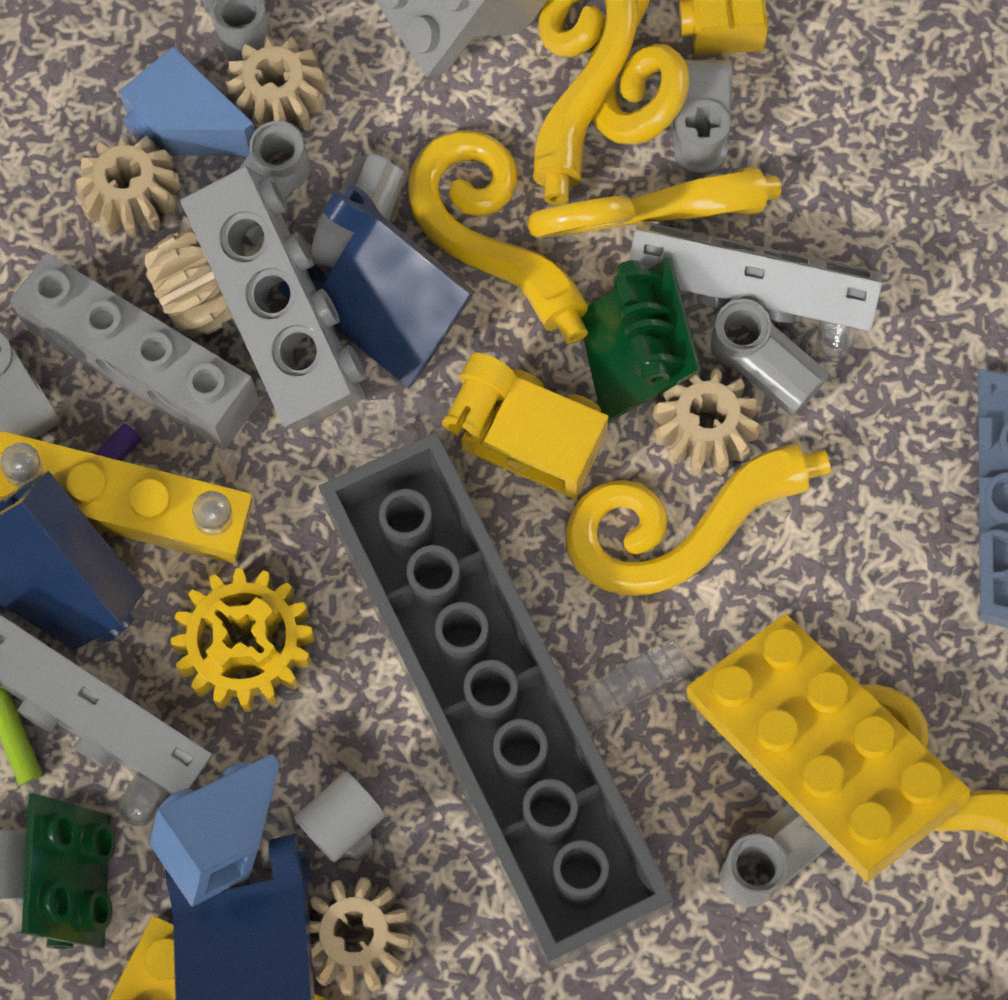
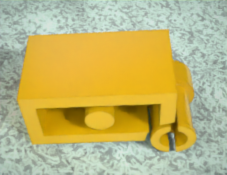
(525, 426)

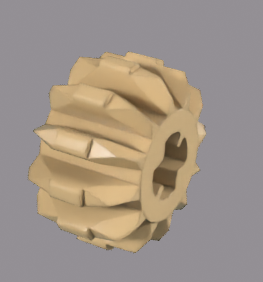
(277, 84)
(150, 187)
(186, 285)
(731, 422)
(375, 922)

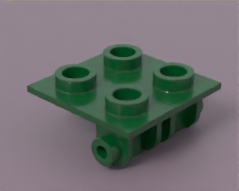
(638, 338)
(66, 874)

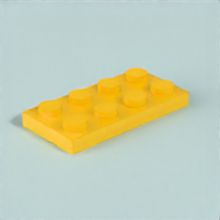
(827, 747)

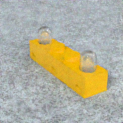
(134, 498)

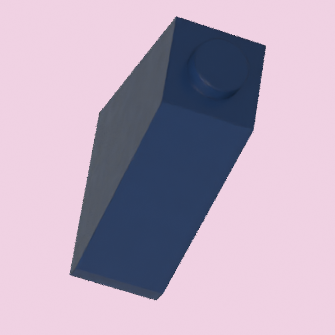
(60, 567)

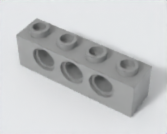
(220, 219)
(136, 351)

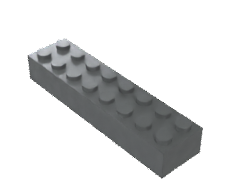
(496, 702)

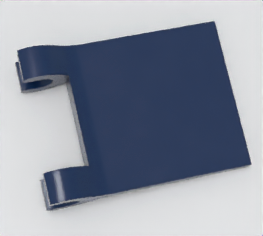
(388, 289)
(248, 937)

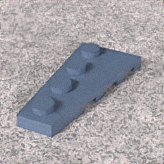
(993, 496)

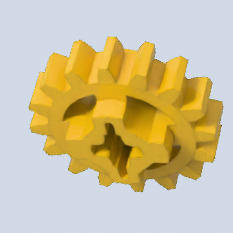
(224, 658)

